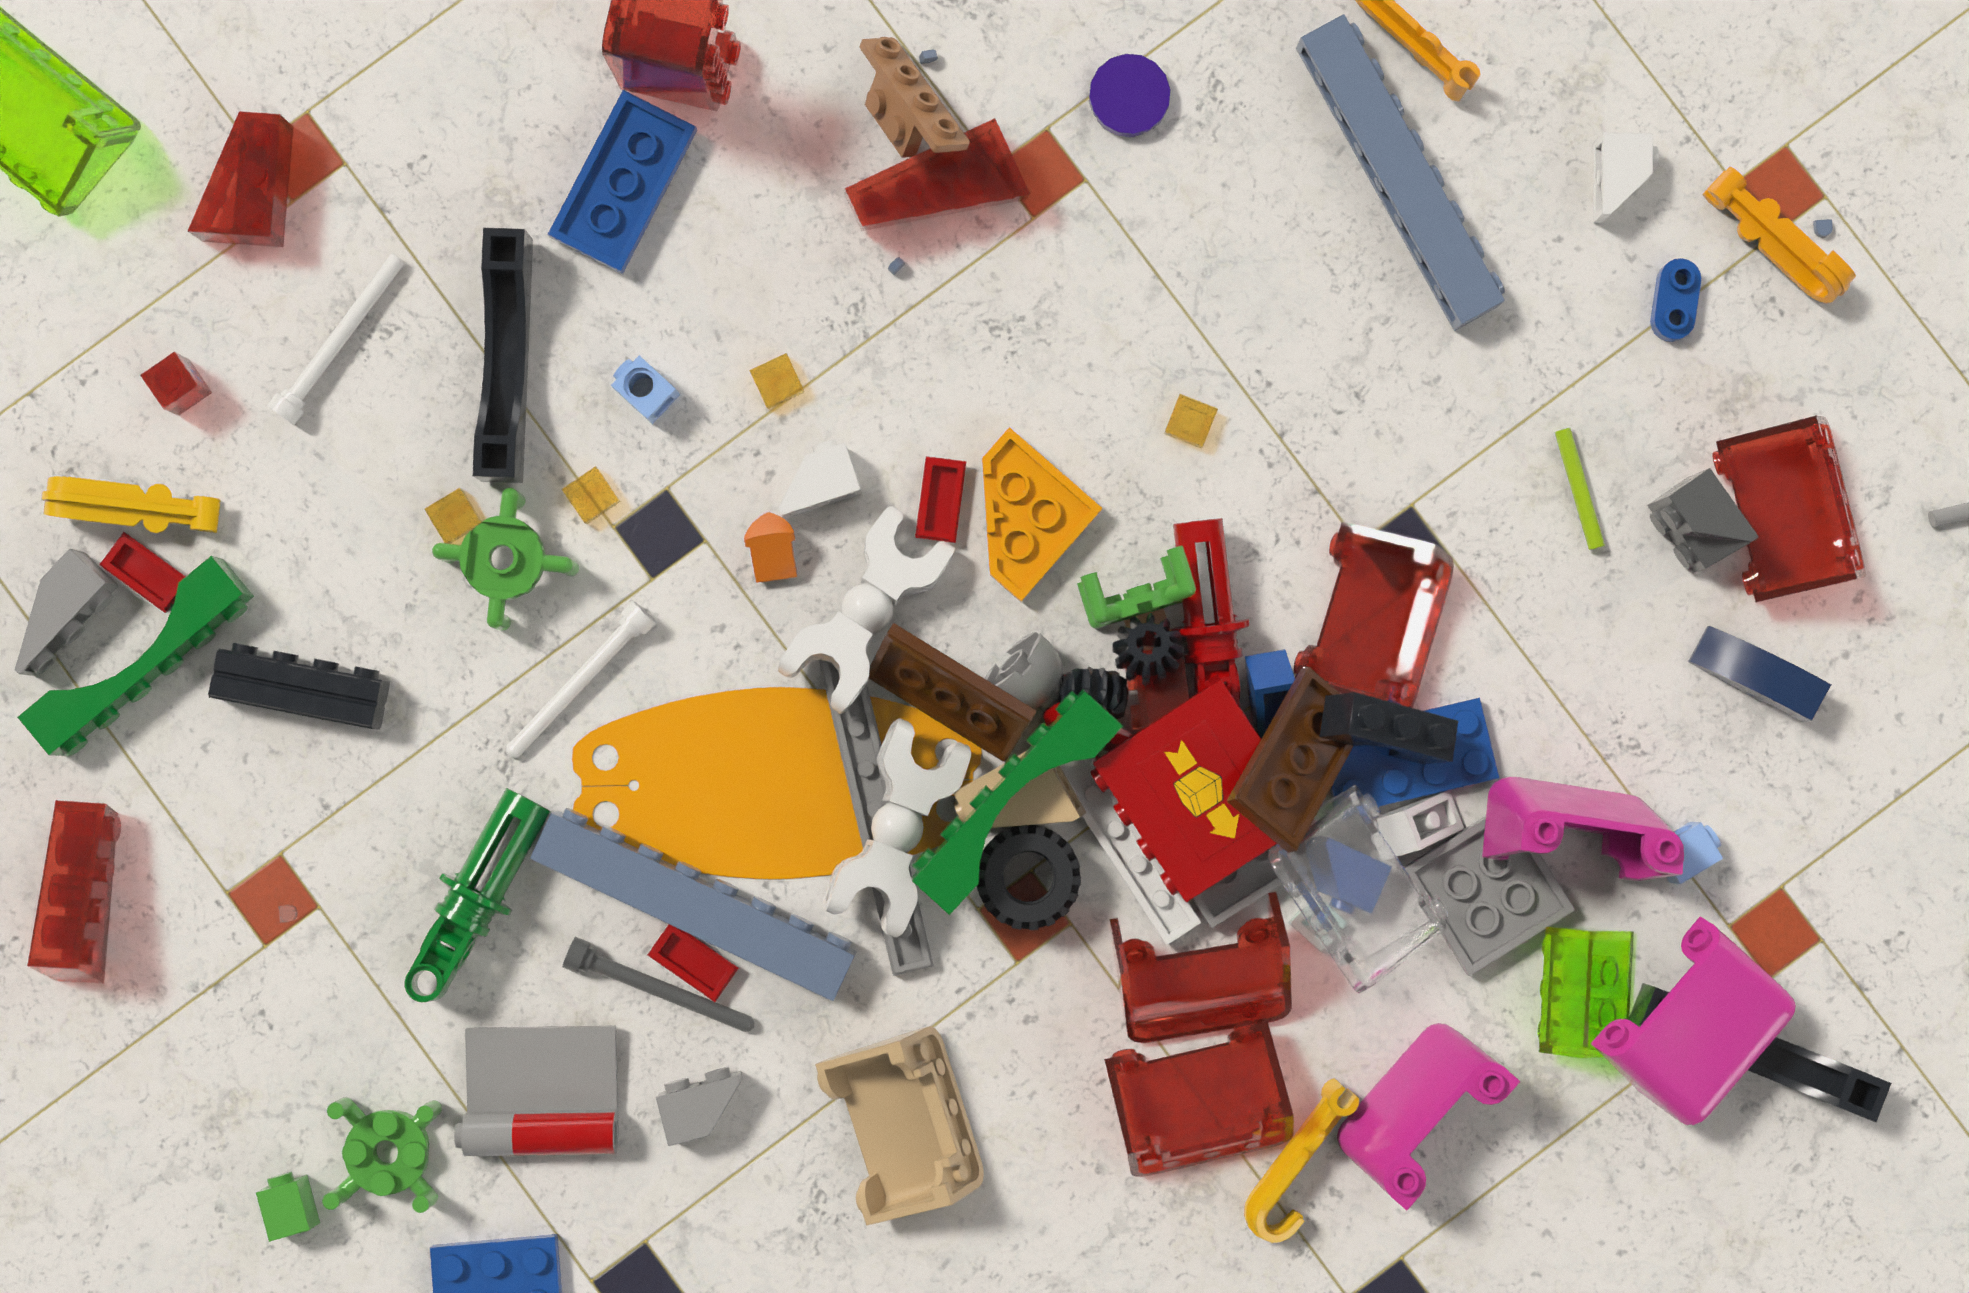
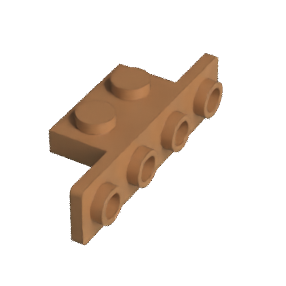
(906, 103)

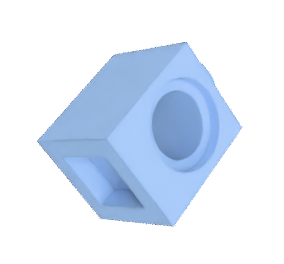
(653, 404)
(1700, 850)

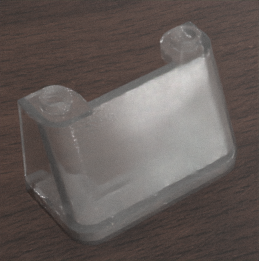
(1357, 891)

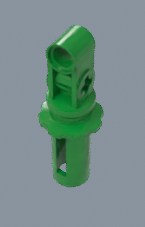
(467, 910)

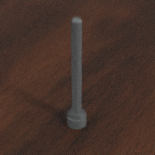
(583, 957)

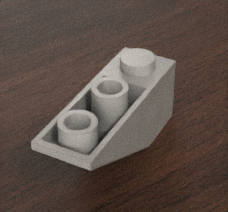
(62, 604)

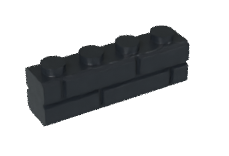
(299, 688)

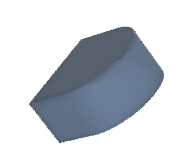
(928, 56)
(1822, 227)
(896, 265)

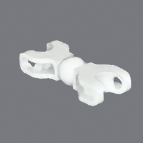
(866, 609)
(897, 828)

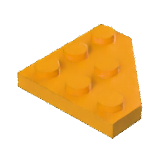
(1029, 513)

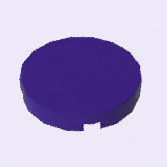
(1129, 95)

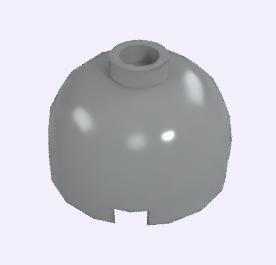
(1030, 672)

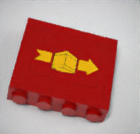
(1176, 789)

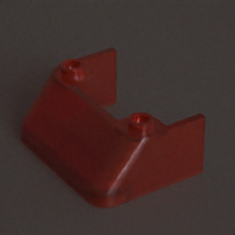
(1205, 986)

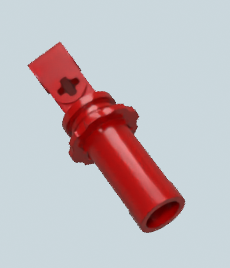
(1213, 644)

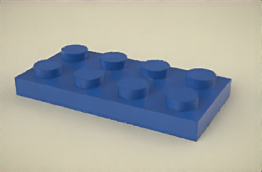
(622, 181)
(1398, 780)

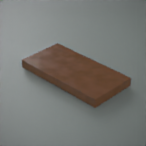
(950, 692)
(1291, 765)

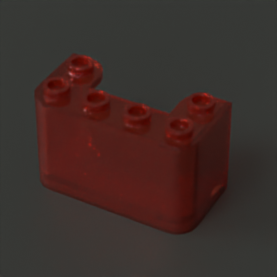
(672, 50)

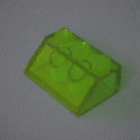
(1583, 987)

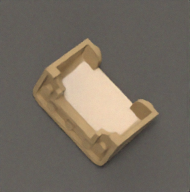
(905, 1124)

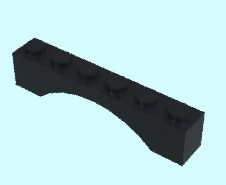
(507, 302)
(1799, 1068)

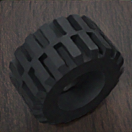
(1035, 913)

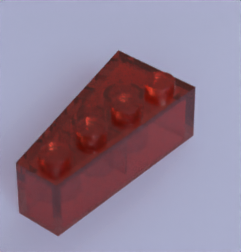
(940, 183)
(76, 893)

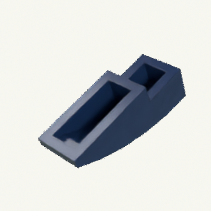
(1760, 674)

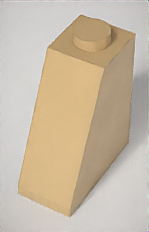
(1040, 801)

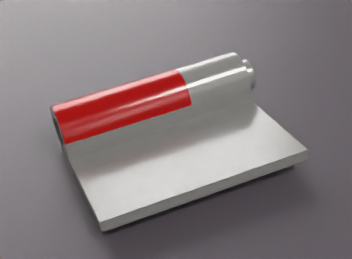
(540, 1091)

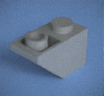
(695, 1108)

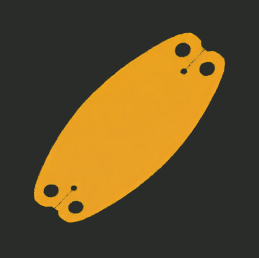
(745, 781)

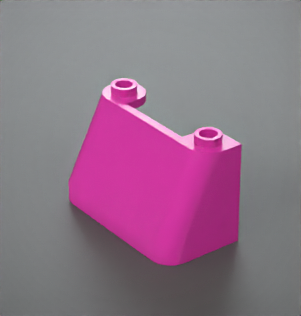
(1533, 816)
(1702, 1029)
(1413, 1101)

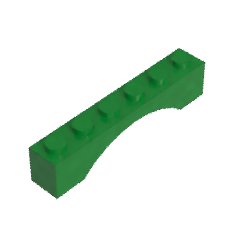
(201, 604)
(1075, 735)

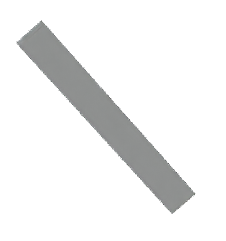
(859, 749)

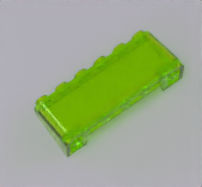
(55, 122)

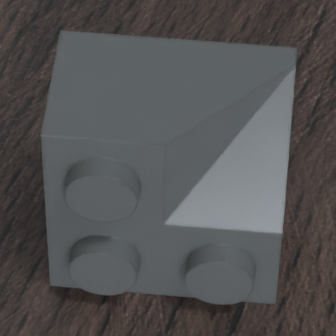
(1701, 521)

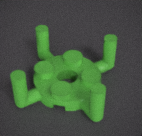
(527, 565)
(1140, 599)
(368, 1169)

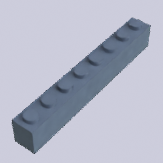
(1400, 172)
(694, 904)

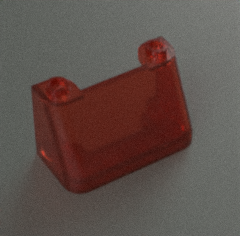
(1796, 503)
(1380, 614)
(1201, 1102)

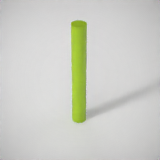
(1579, 488)

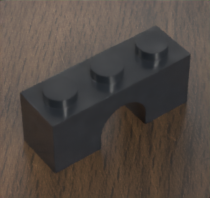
(1377, 722)

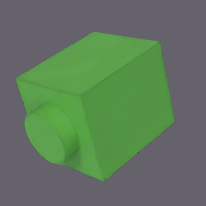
(287, 1206)

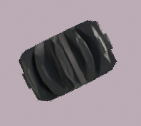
(1164, 653)
(1104, 686)

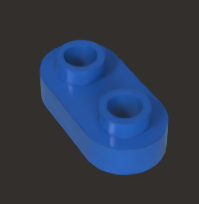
(1676, 298)

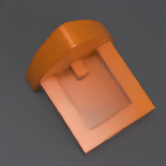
(771, 548)

